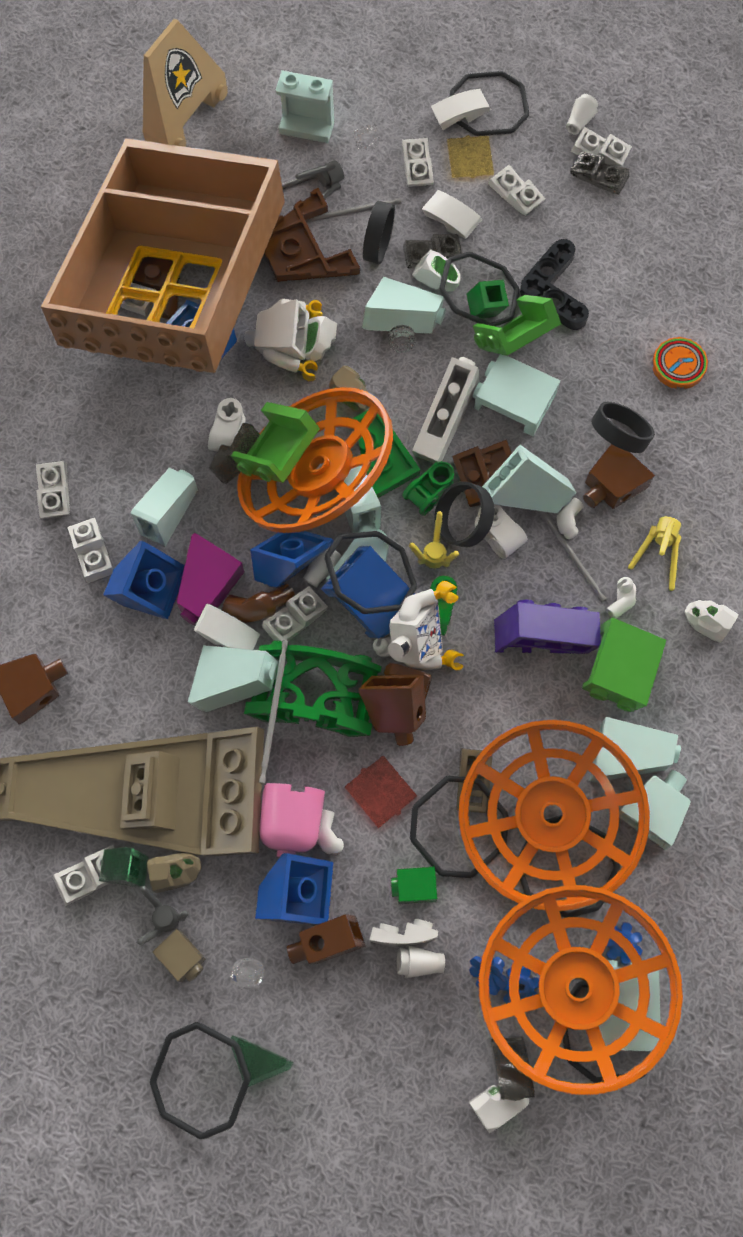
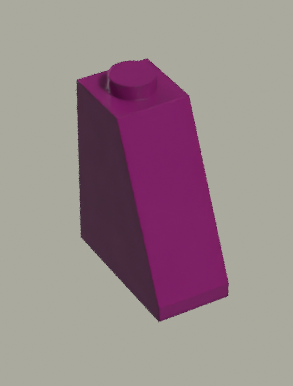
(206, 578)

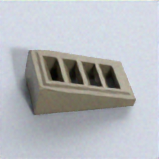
(463, 768)

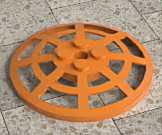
(337, 464)
(557, 791)
(602, 984)

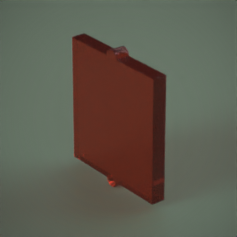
(380, 791)

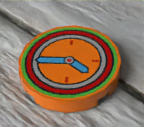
(679, 363)

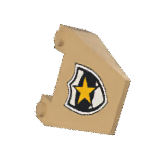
(175, 83)

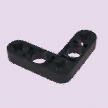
(545, 284)

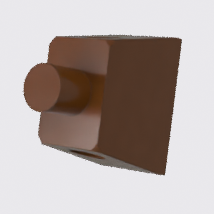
(616, 478)
(29, 685)
(395, 704)
(339, 936)

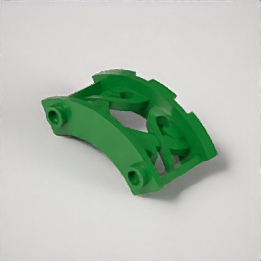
(339, 720)

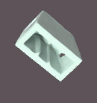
(666, 808)

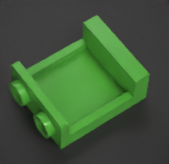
(536, 319)
(279, 444)
(625, 665)

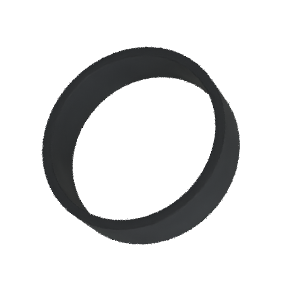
(378, 232)
(617, 436)
(486, 516)

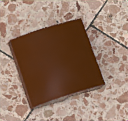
(479, 465)

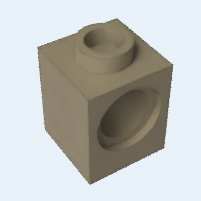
(180, 957)

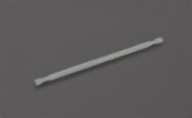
(350, 210)
(573, 556)
(267, 749)

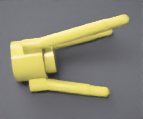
(665, 534)
(434, 552)

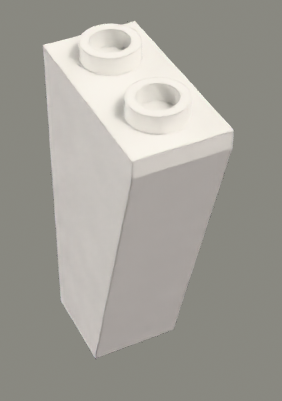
(447, 410)

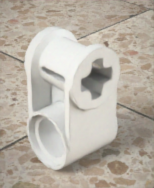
(226, 424)
(504, 534)

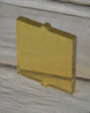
(470, 156)

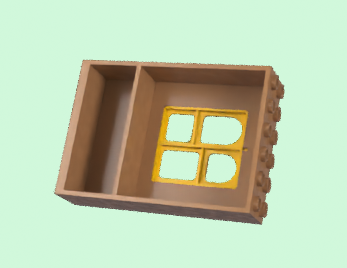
(174, 208)

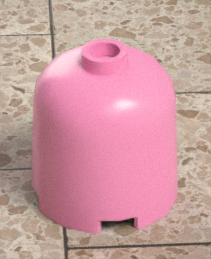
(290, 818)

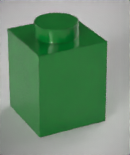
(487, 299)
(414, 885)

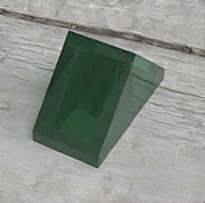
(124, 867)
(260, 1061)

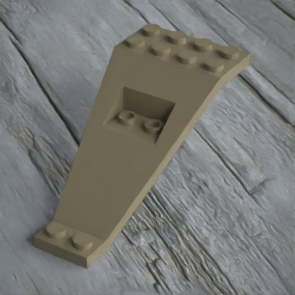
(164, 793)

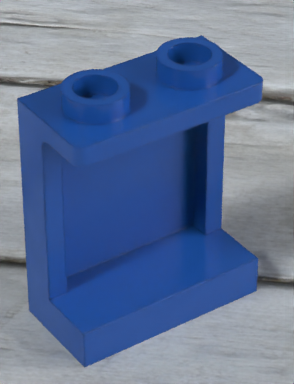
(370, 584)

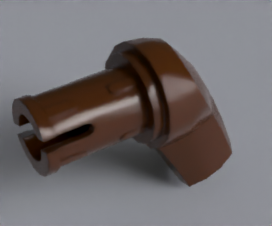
(257, 606)

